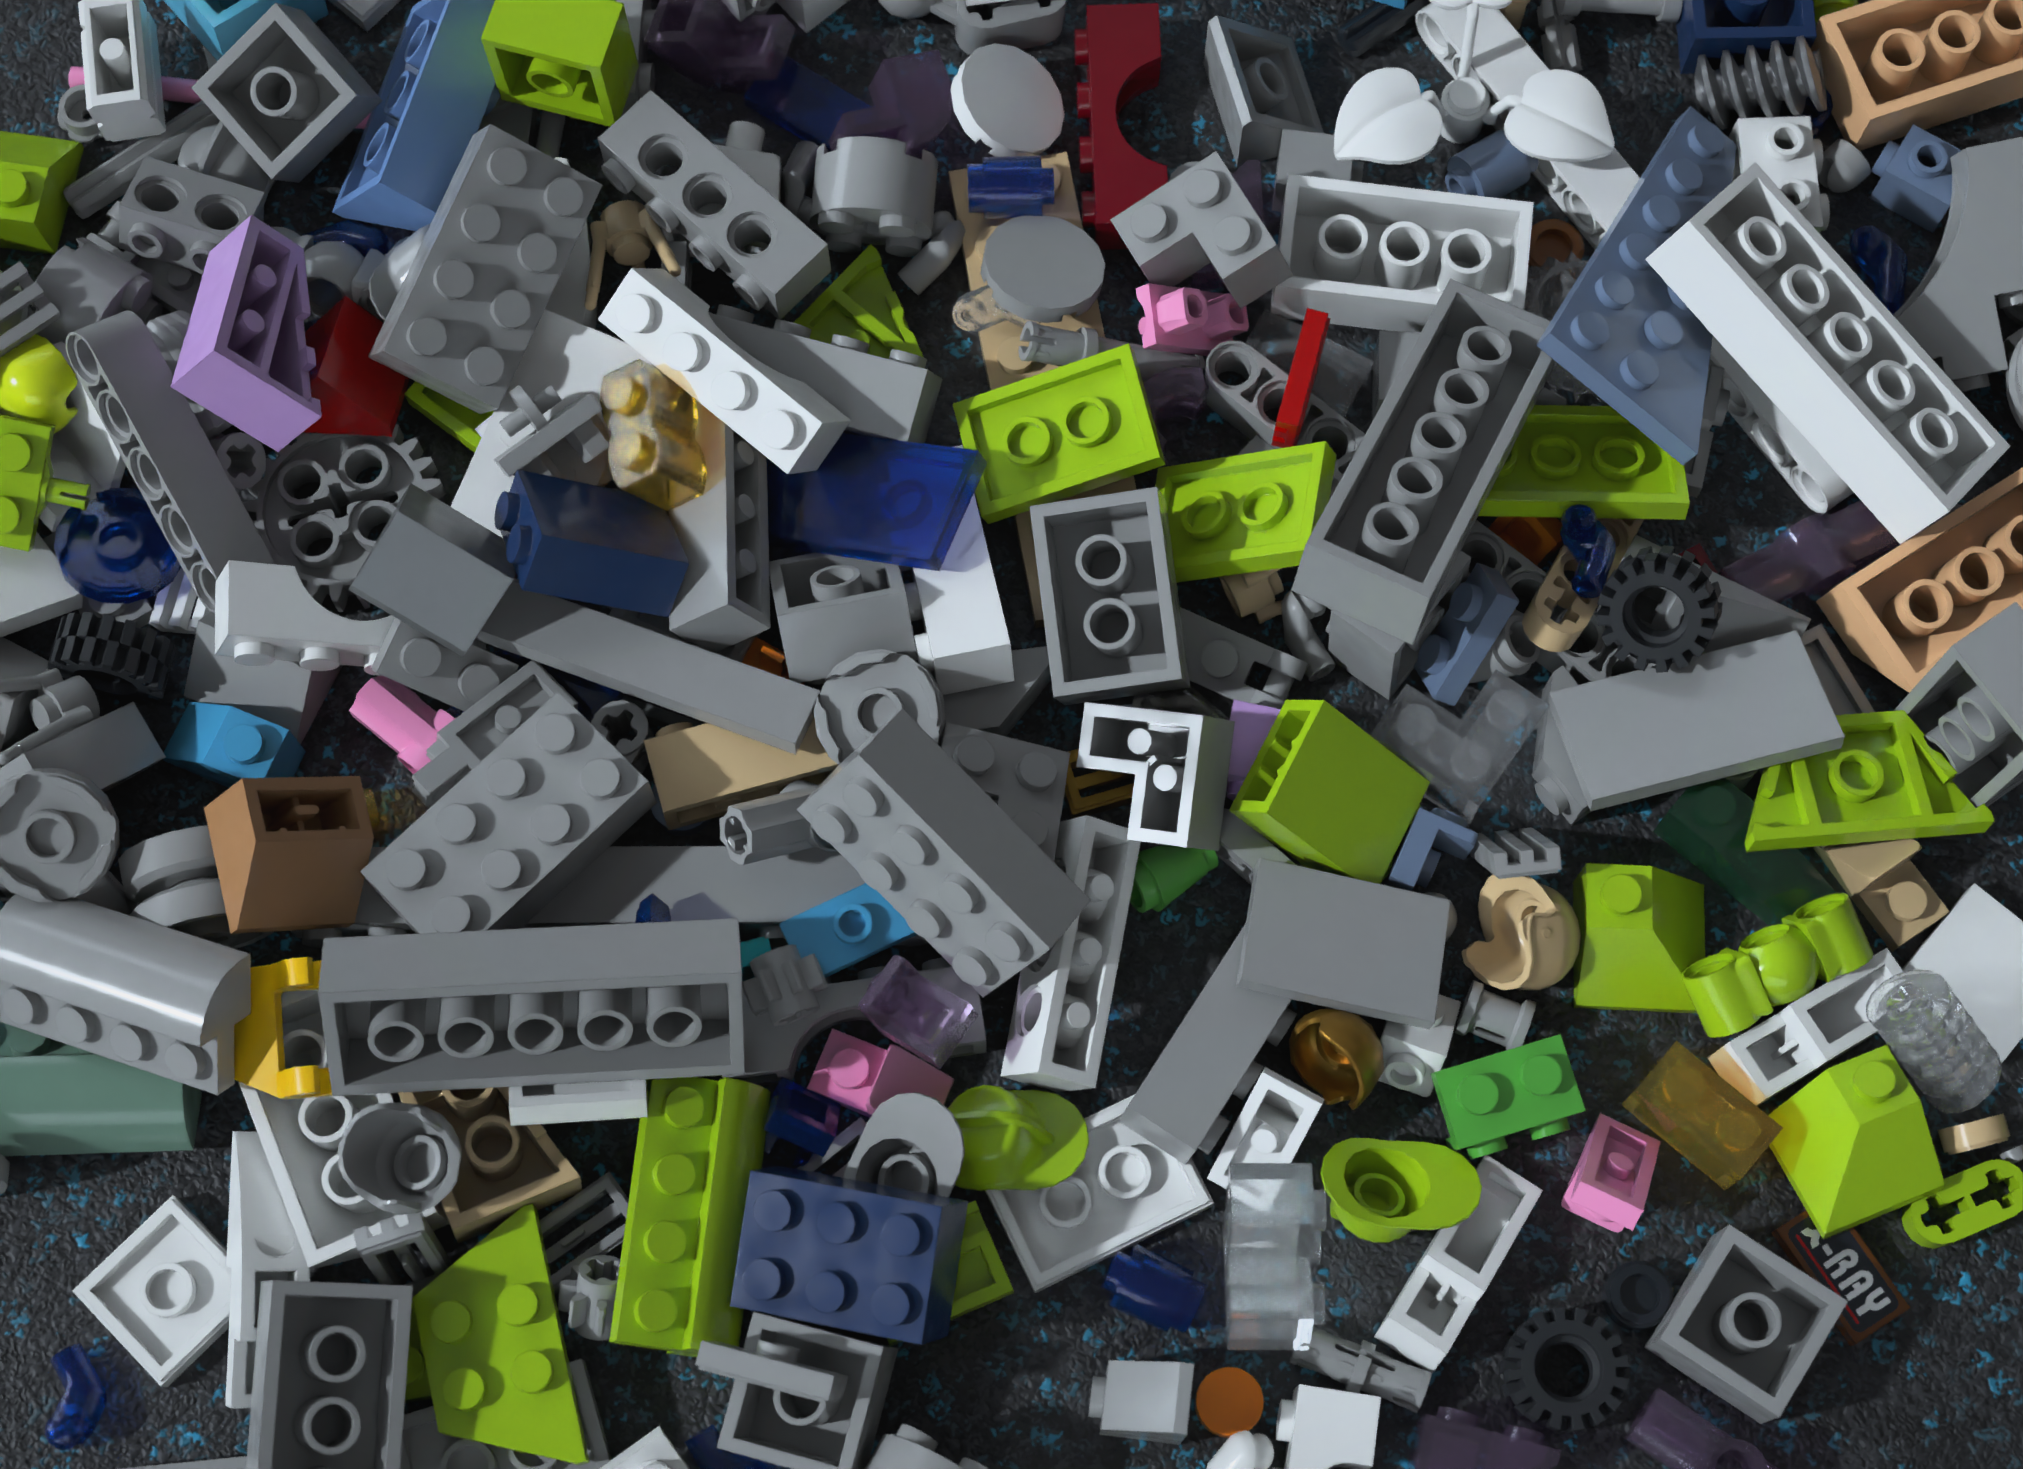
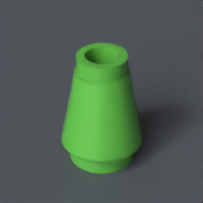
(1167, 873)

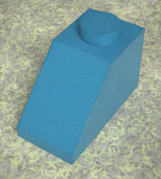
(232, 745)

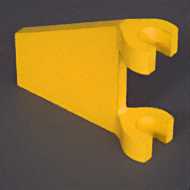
(260, 1038)

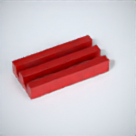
(1301, 379)

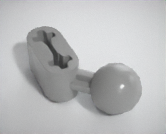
(1007, 22)

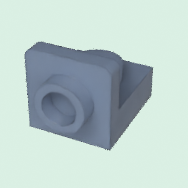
(1416, 859)

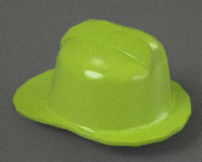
(1018, 1138)
(1398, 1186)

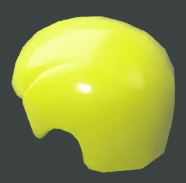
(36, 383)

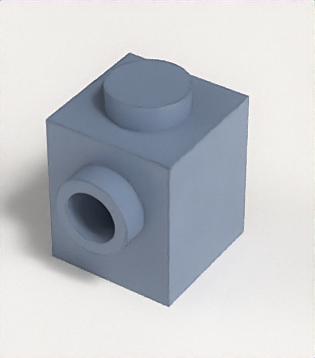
(1916, 178)

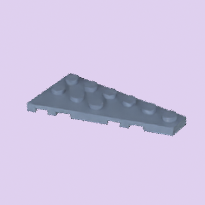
(1621, 321)

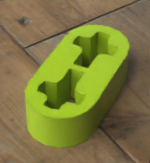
(1971, 1217)

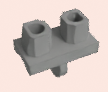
(575, 422)

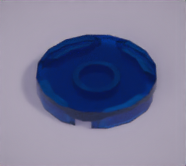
(115, 549)

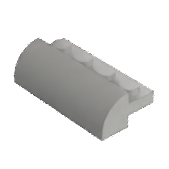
(124, 988)

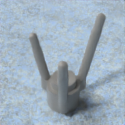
(56, 710)

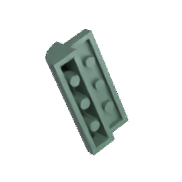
(84, 1103)

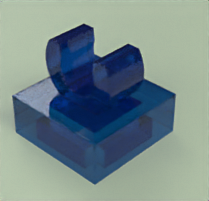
(801, 1119)

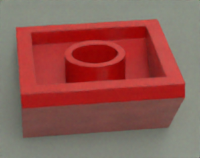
(352, 389)

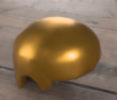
(1337, 1055)

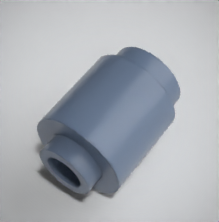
(1489, 168)

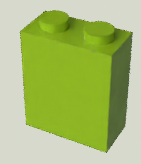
(1329, 793)

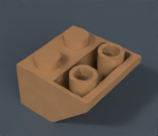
(290, 852)

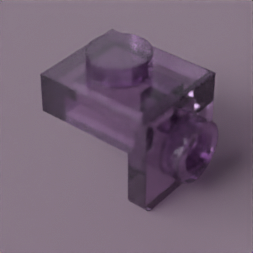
(916, 1012)

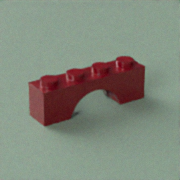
(1121, 62)

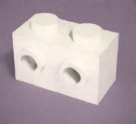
(1789, 158)

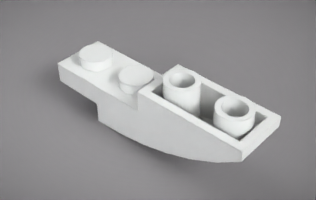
(258, 1250)

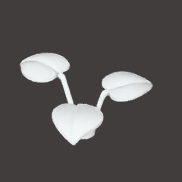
(1395, 124)

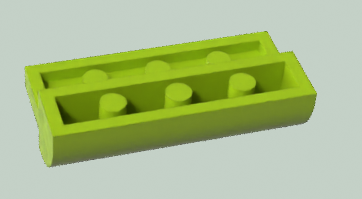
(688, 1213)

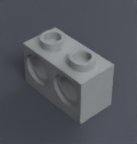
(182, 213)

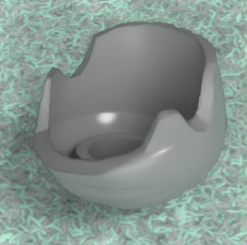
(400, 1157)

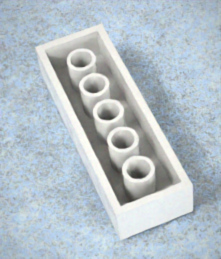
(1829, 354)

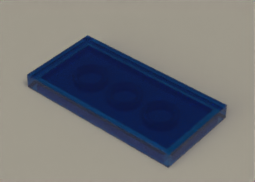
(875, 501)

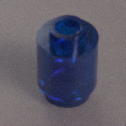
(1009, 187)
(1153, 1289)

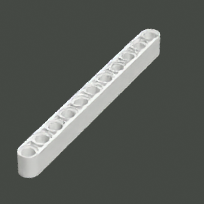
(1591, 198)

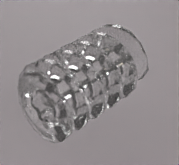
(1935, 1039)

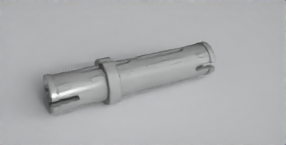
(1063, 347)

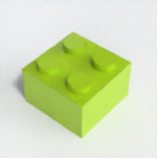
(562, 56)

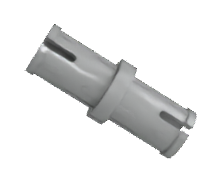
(1364, 1369)

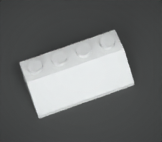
(303, 1146)

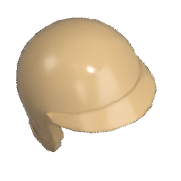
(1527, 934)

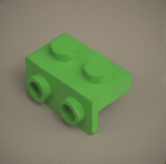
(1508, 1094)

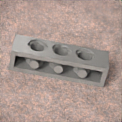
(657, 136)

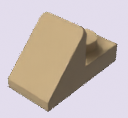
(1886, 887)

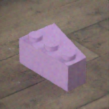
(248, 339)

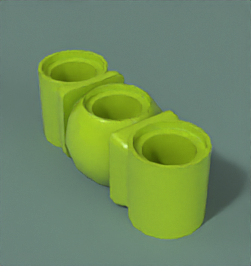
(1777, 965)

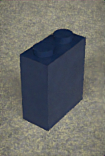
(590, 544)

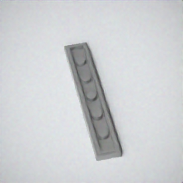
(652, 667)

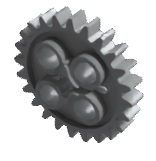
(335, 464)

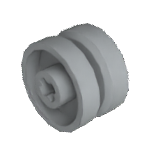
(180, 886)

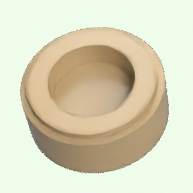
(1974, 1134)

